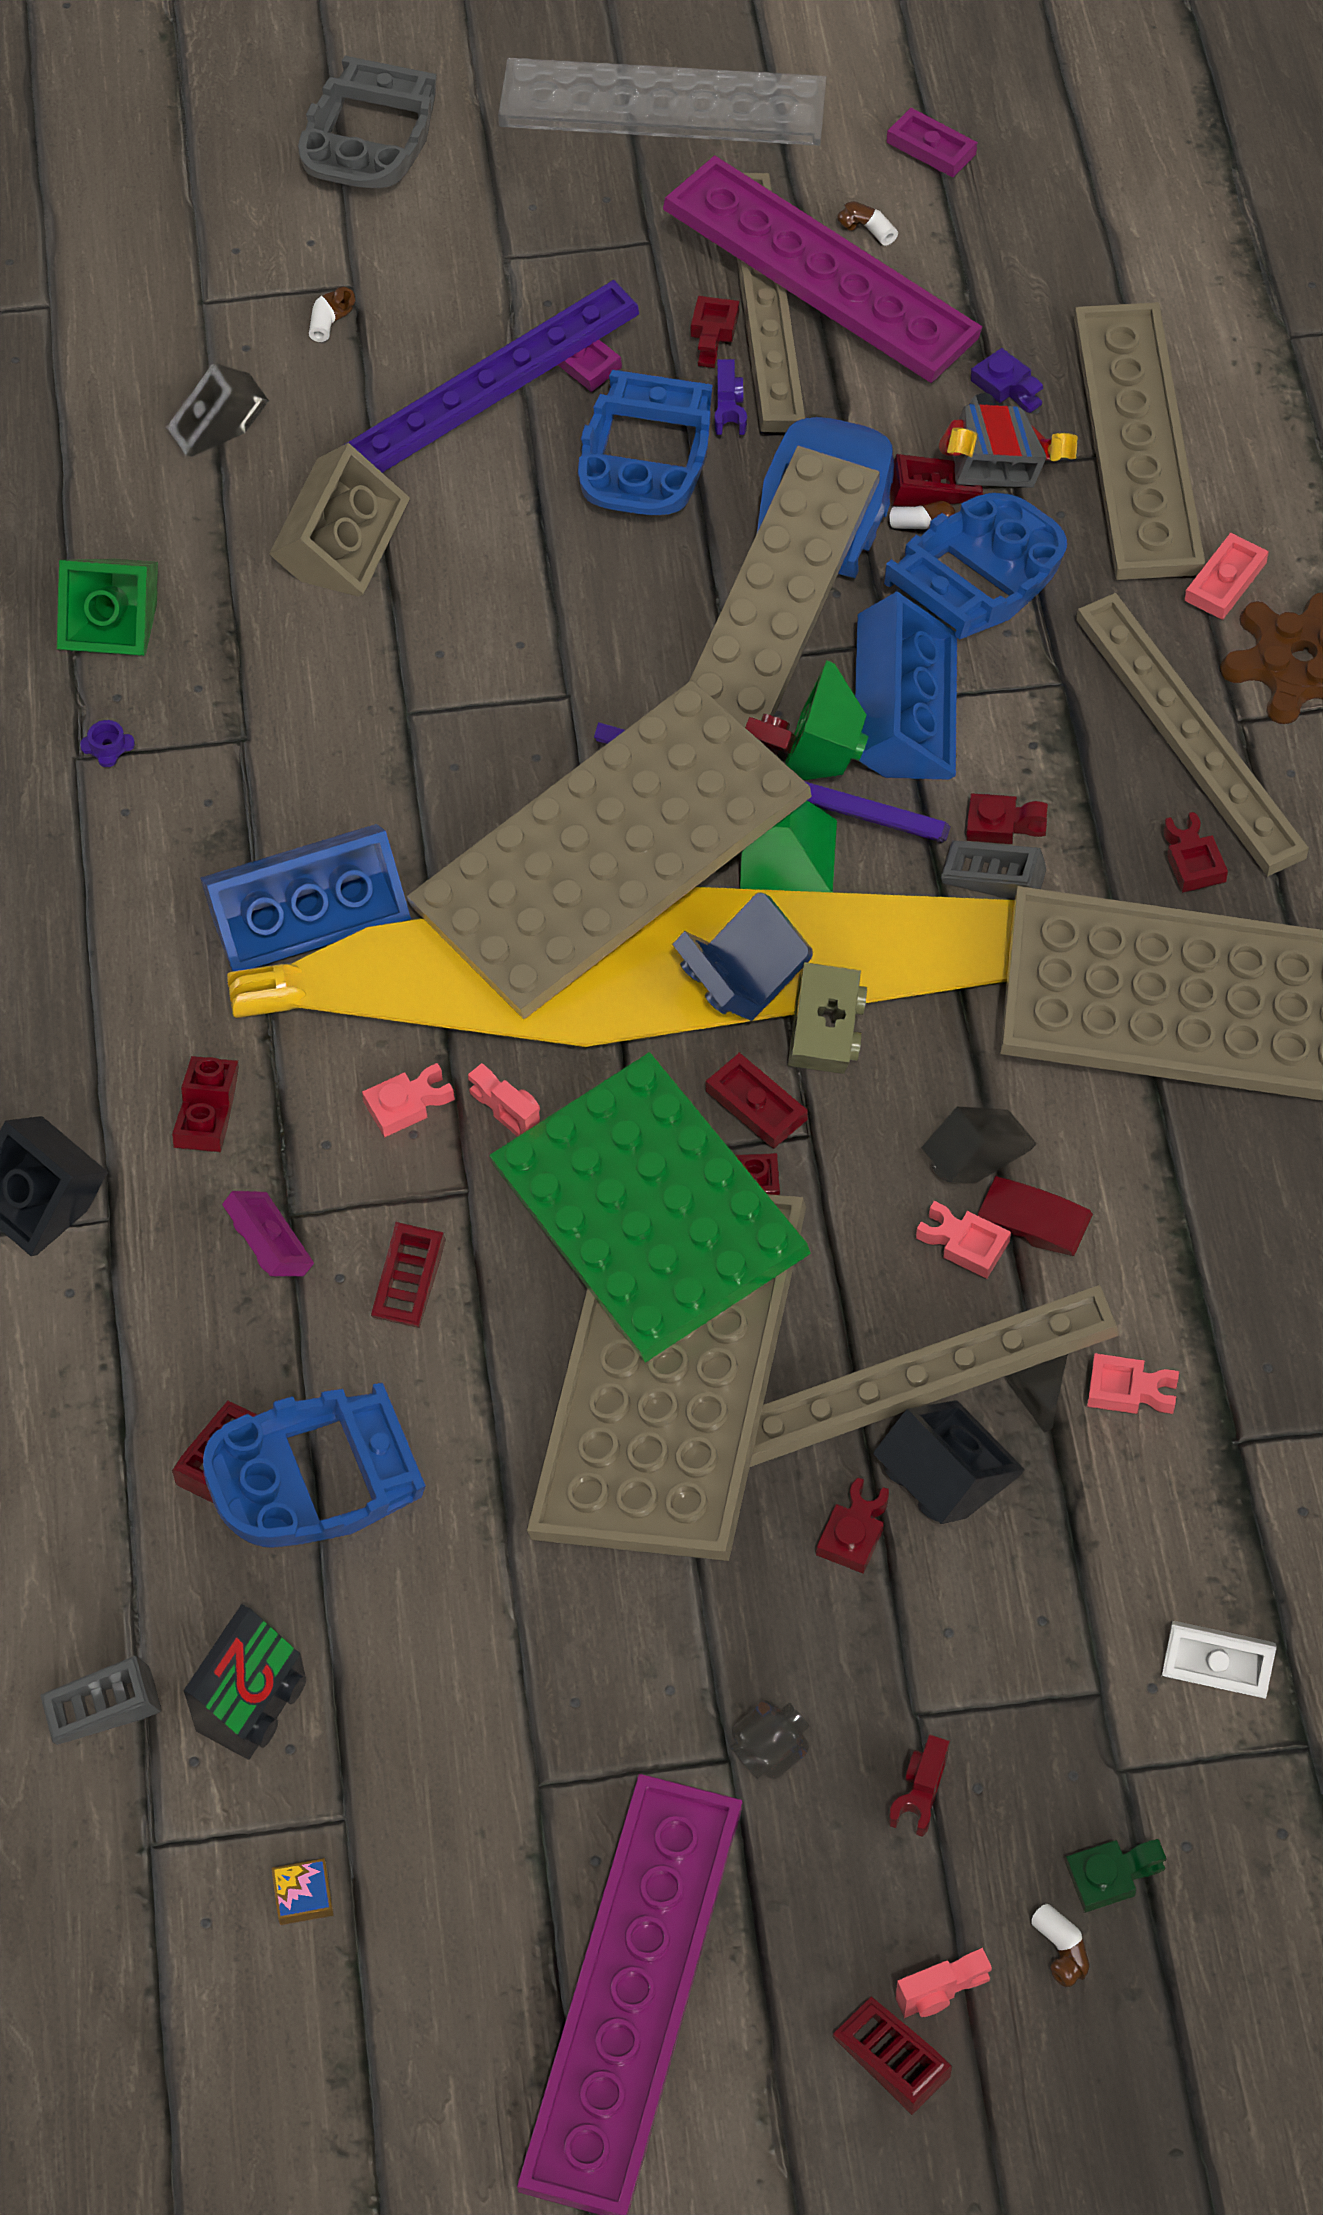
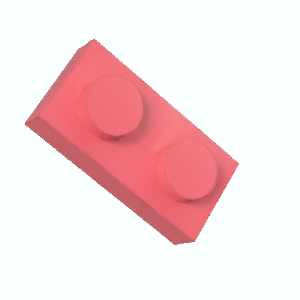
(1226, 576)

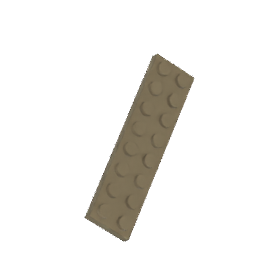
(1138, 441)
(784, 583)

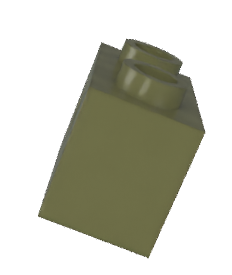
(812, 1042)

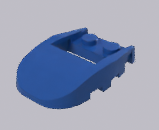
(849, 443)
(640, 484)
(997, 538)
(261, 1486)

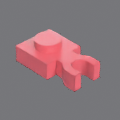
(404, 1102)
(511, 1107)
(967, 1242)
(1122, 1385)
(934, 1987)

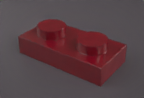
(756, 1100)

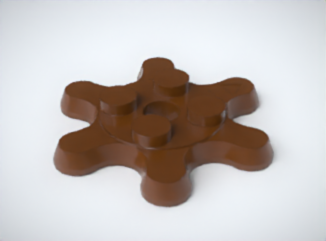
(1272, 660)

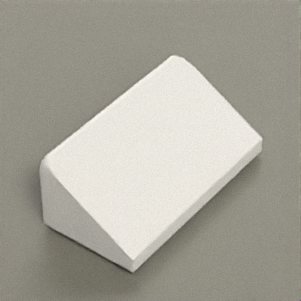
(1219, 1659)

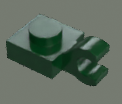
(1107, 1876)

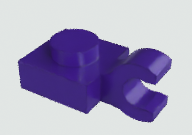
(1007, 377)
(728, 394)

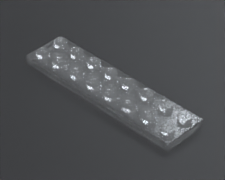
(663, 101)

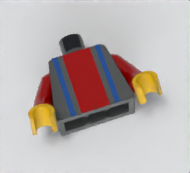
(1000, 445)

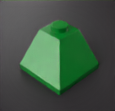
(106, 605)
(828, 728)
(793, 853)

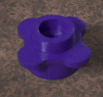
(106, 733)

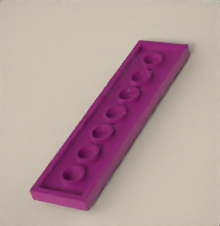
(822, 268)
(630, 1998)

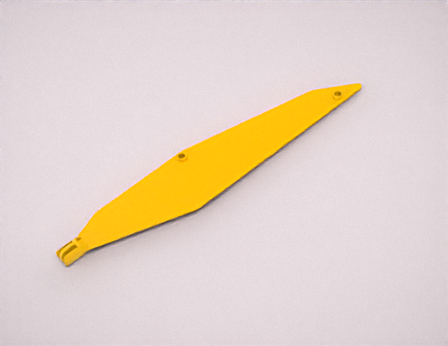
(640, 988)

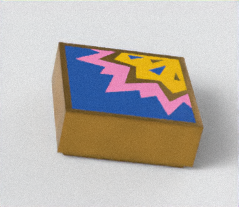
(302, 1891)

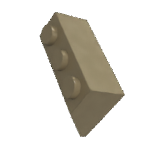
(340, 523)

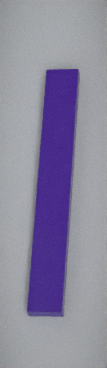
(496, 376)
(847, 804)

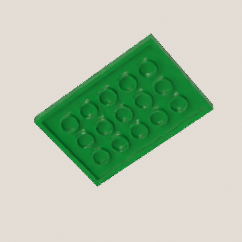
(649, 1206)

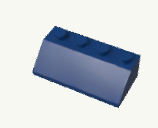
(907, 690)
(305, 897)

